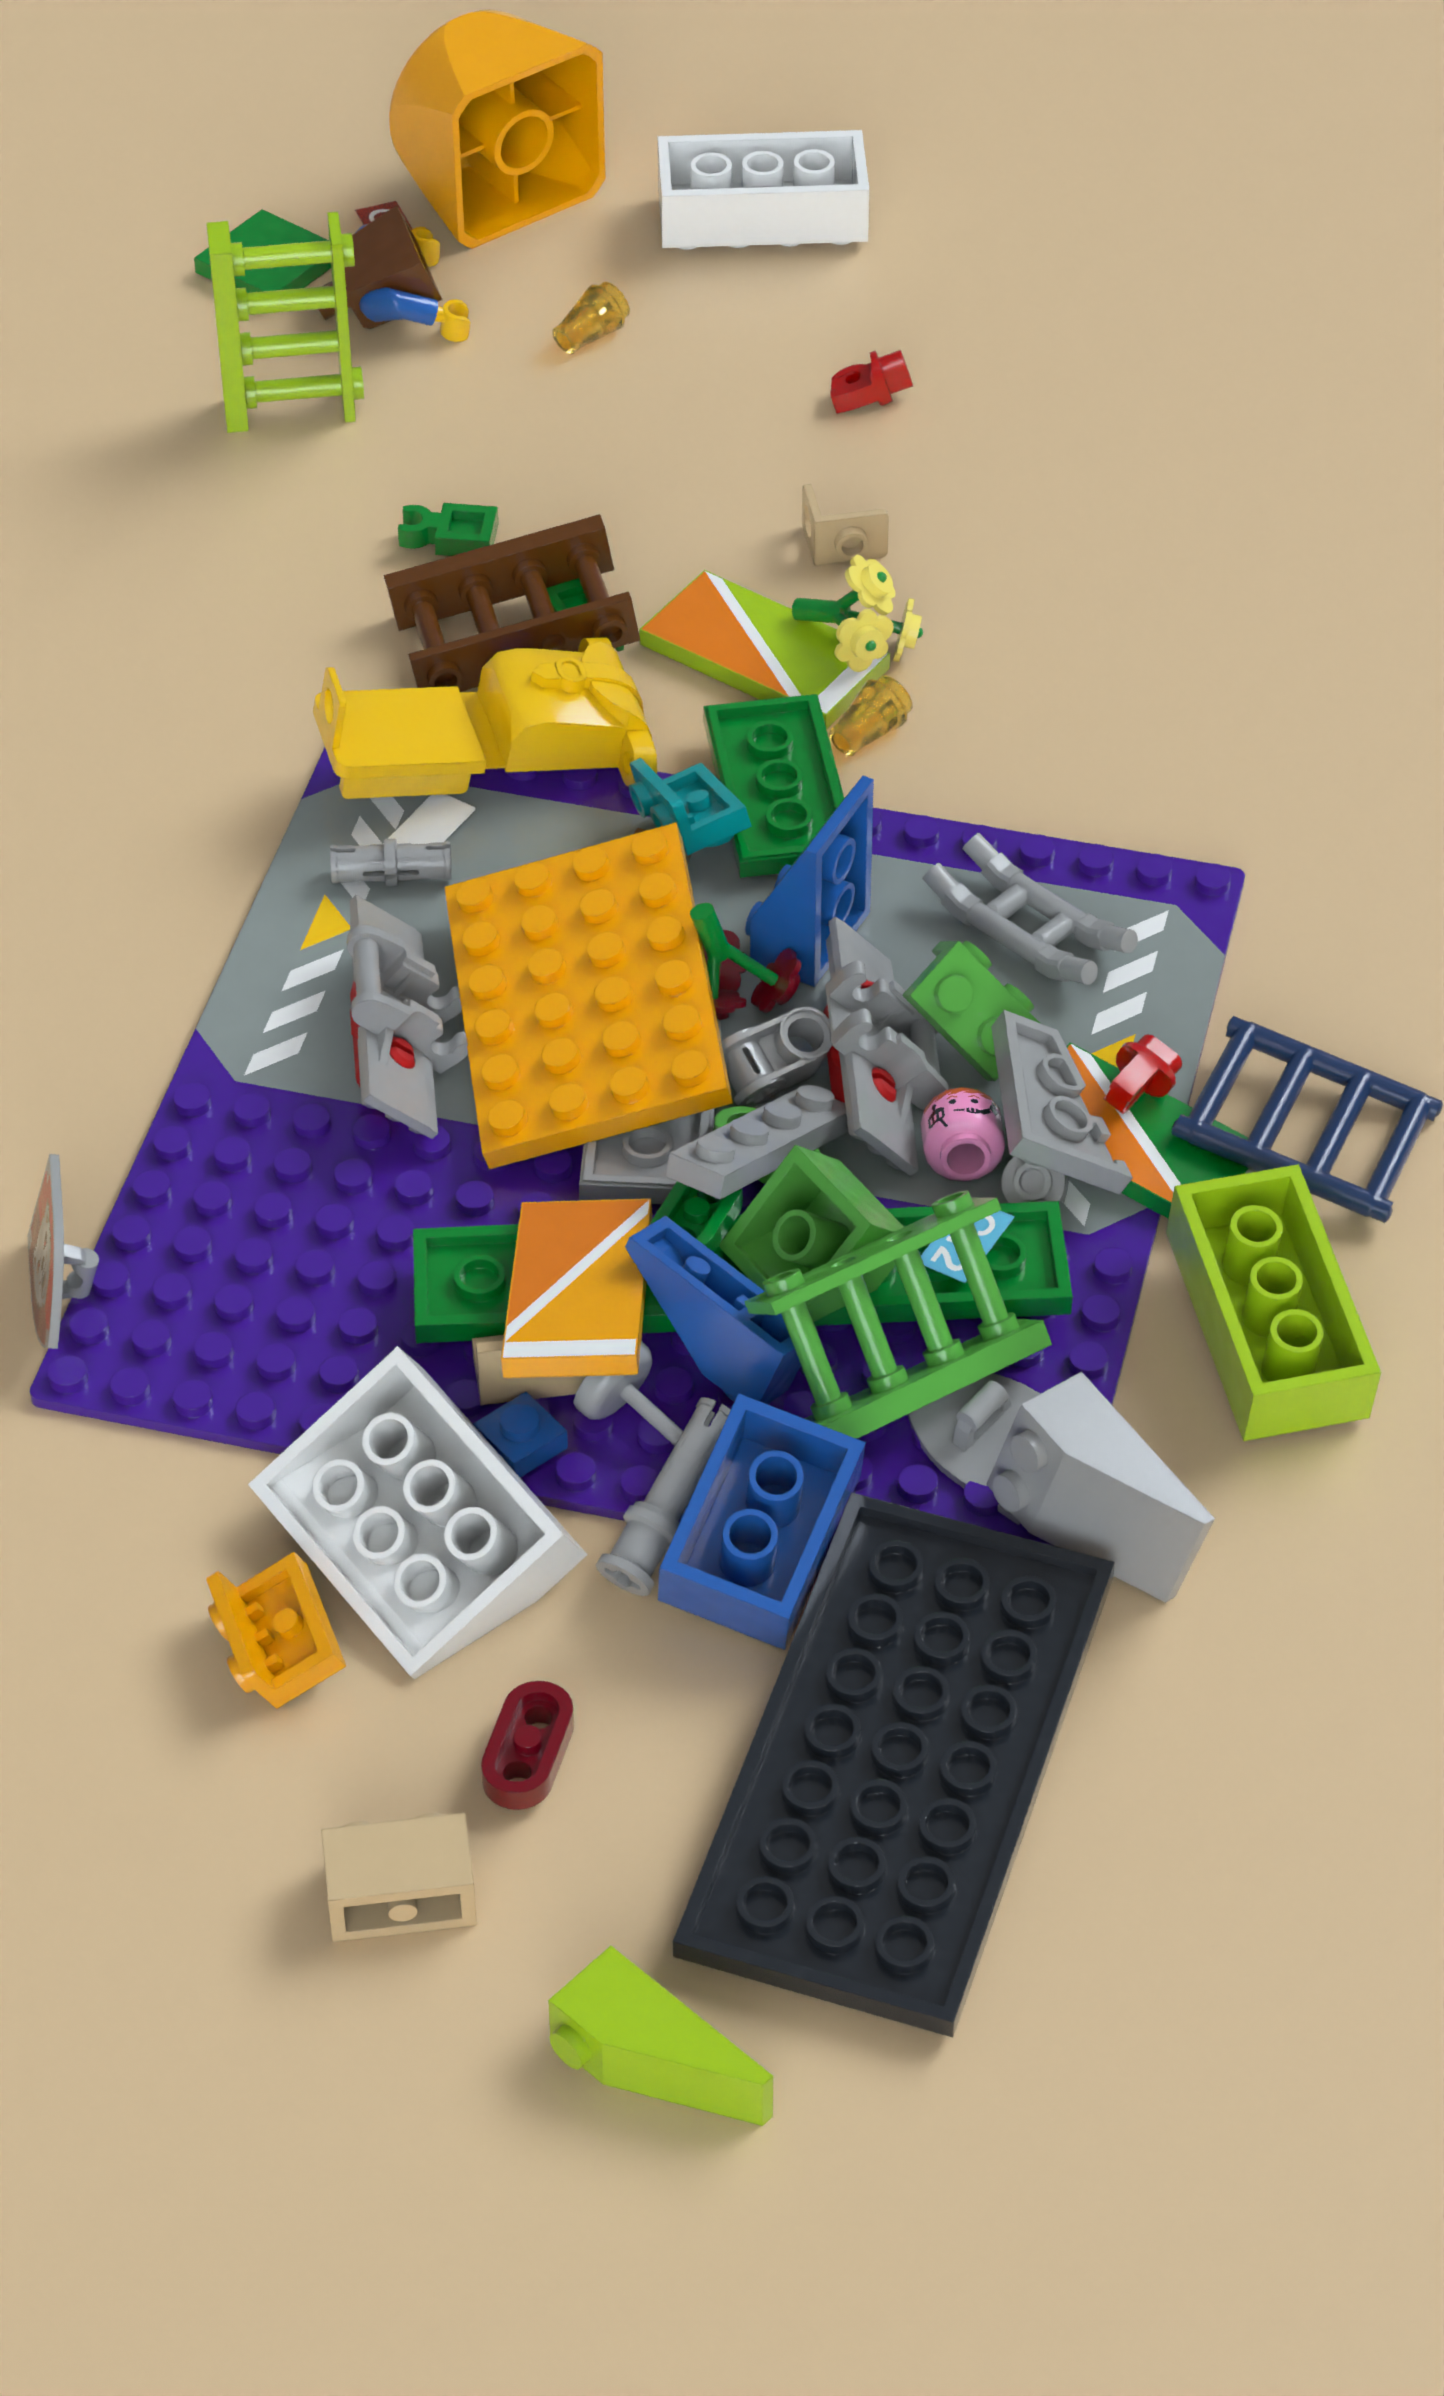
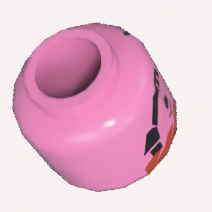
(962, 1134)

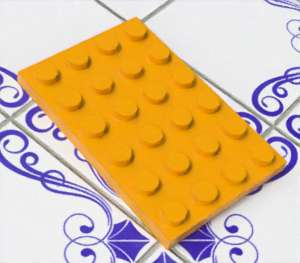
(585, 996)

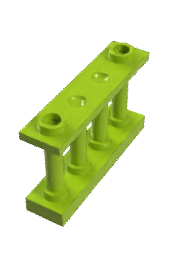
(236, 305)

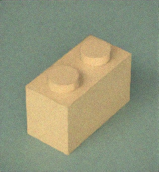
(399, 1876)

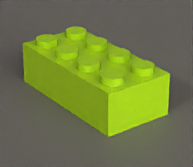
(1272, 1302)

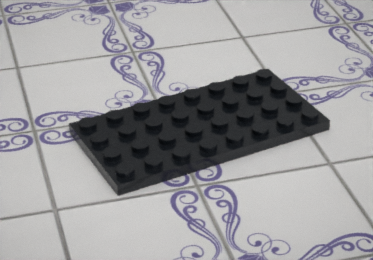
(896, 1765)

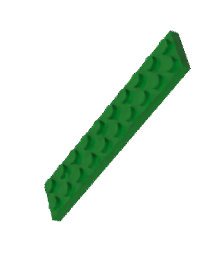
(468, 1270)

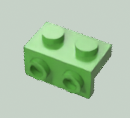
(965, 1001)

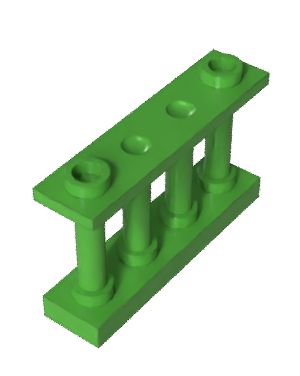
(947, 1361)

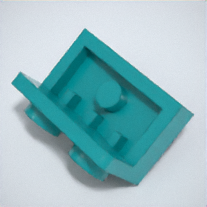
(694, 799)

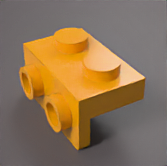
(275, 1630)

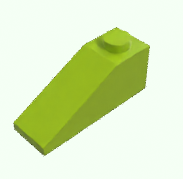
(652, 2044)

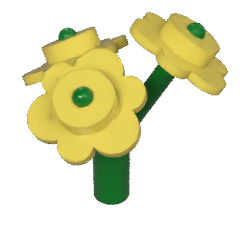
(863, 633)

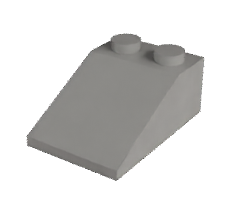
(1098, 1488)

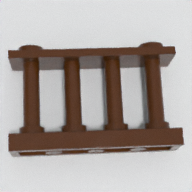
(502, 573)

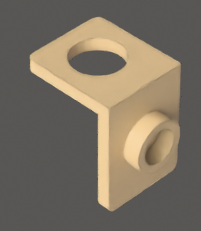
(843, 535)

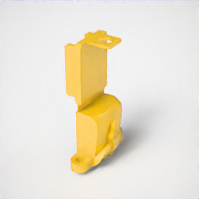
(527, 716)

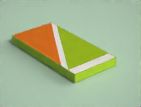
(755, 645)

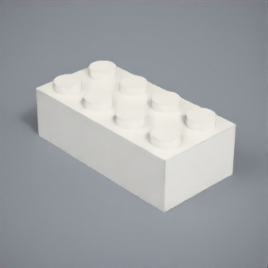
(763, 189)

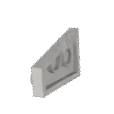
(1044, 1105)

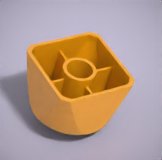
(500, 123)

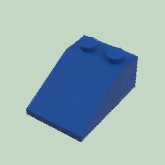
(823, 883)

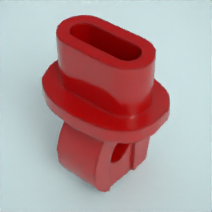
(870, 382)
(1143, 1067)

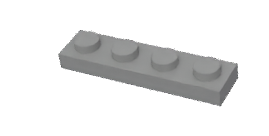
(758, 1141)

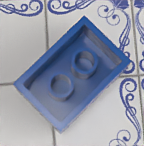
(760, 1521)

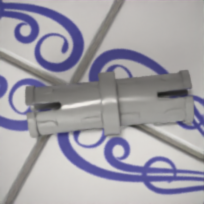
(390, 862)

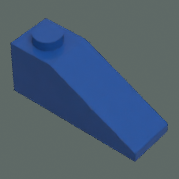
(709, 1313)

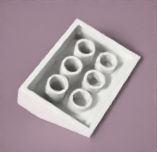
(415, 1516)

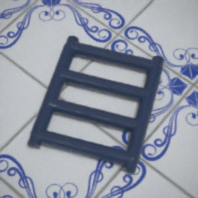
(1301, 1061)

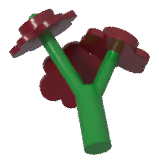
(727, 962)

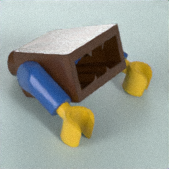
(395, 278)

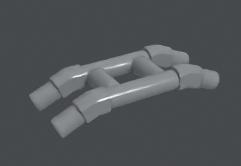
(1017, 892)

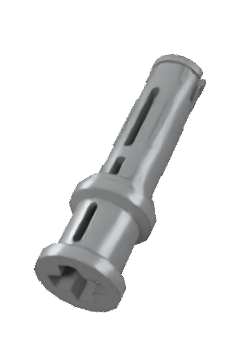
(655, 1520)

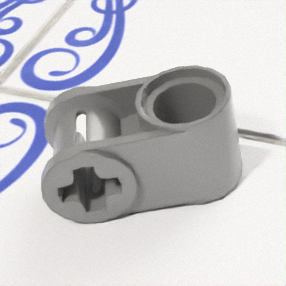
(765, 1062)

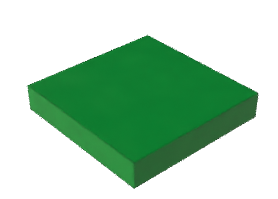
(268, 230)

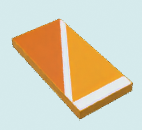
(575, 1290)

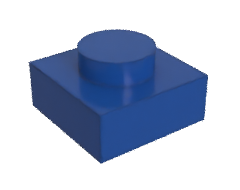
(523, 1433)

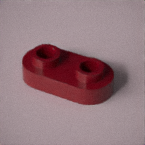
(524, 1750)

